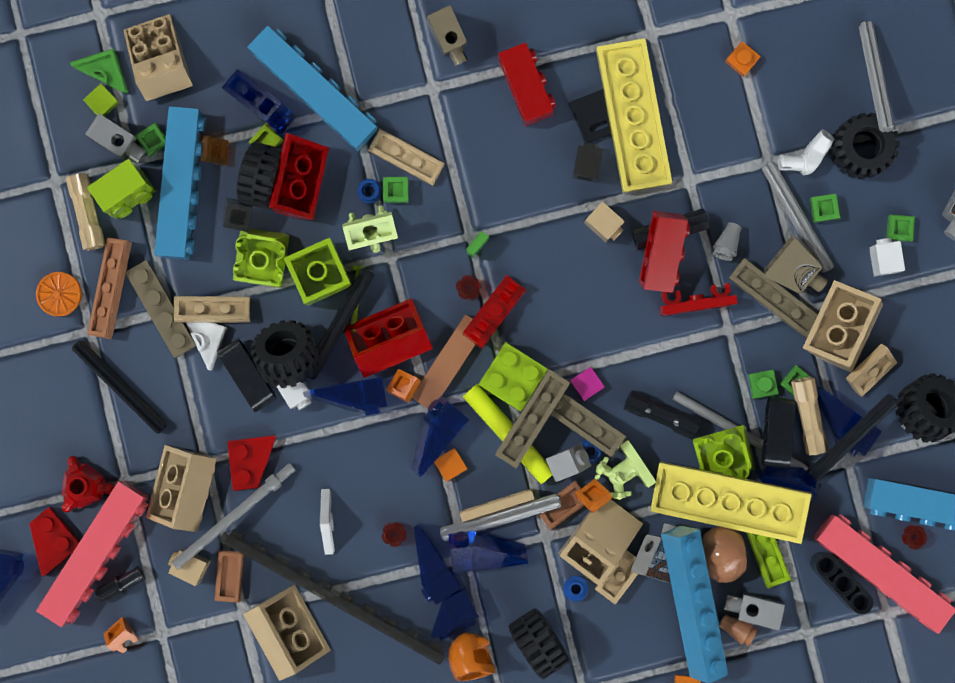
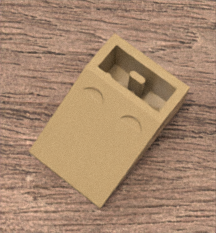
(157, 58)
(600, 541)

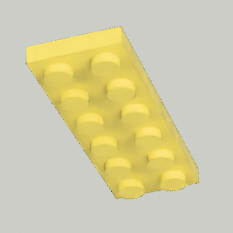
(634, 115)
(731, 502)

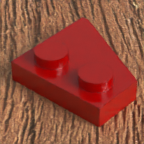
(248, 460)
(51, 540)

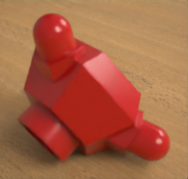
(82, 485)

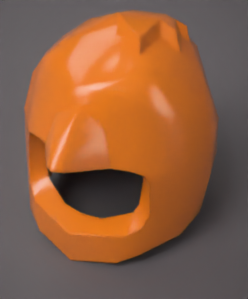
(470, 657)

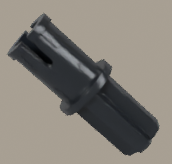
(120, 584)

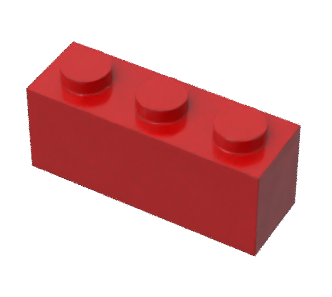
(526, 83)
(664, 251)

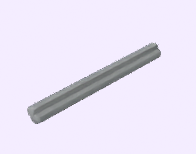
(876, 77)
(796, 214)
(503, 516)

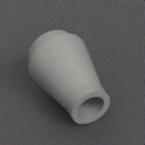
(727, 243)

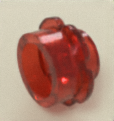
(473, 283)
(387, 534)
(920, 540)

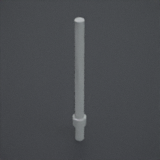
(723, 423)
(272, 483)

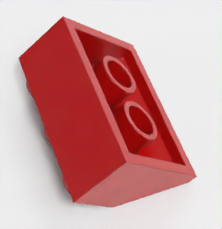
(298, 178)
(387, 338)

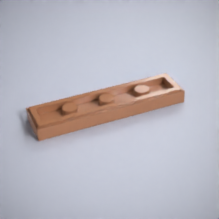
(109, 288)
(445, 366)

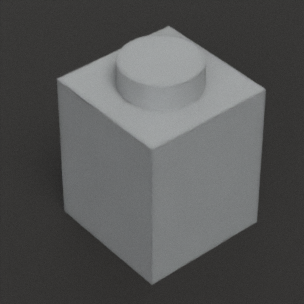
(568, 462)

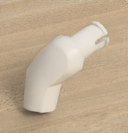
(811, 157)

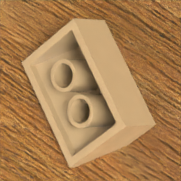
(843, 326)
(181, 488)
(287, 632)

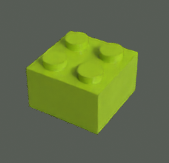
(122, 189)
(318, 272)
(513, 377)

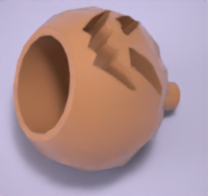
(724, 554)

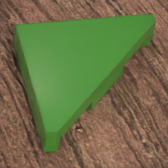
(104, 68)

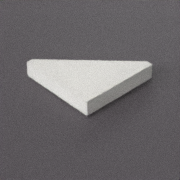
(208, 340)
(326, 521)

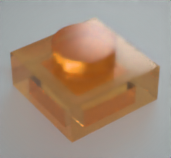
(214, 150)

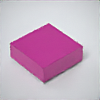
(587, 383)

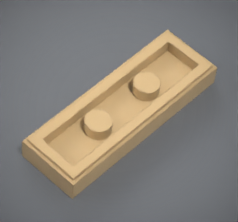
(406, 157)
(211, 309)
(496, 505)

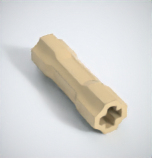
(89, 228)
(813, 432)

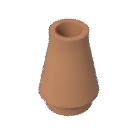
(741, 631)

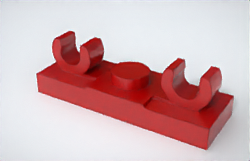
(697, 302)
(494, 311)

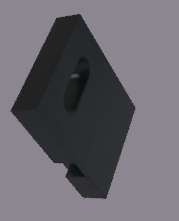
(589, 112)

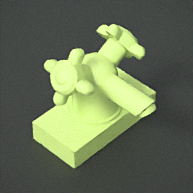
(370, 230)
(625, 471)

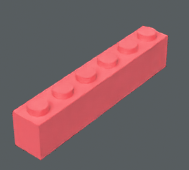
(93, 553)
(884, 573)

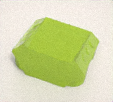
(261, 257)
(726, 452)

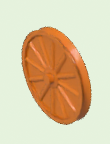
(58, 294)

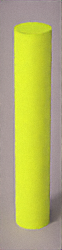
(501, 426)

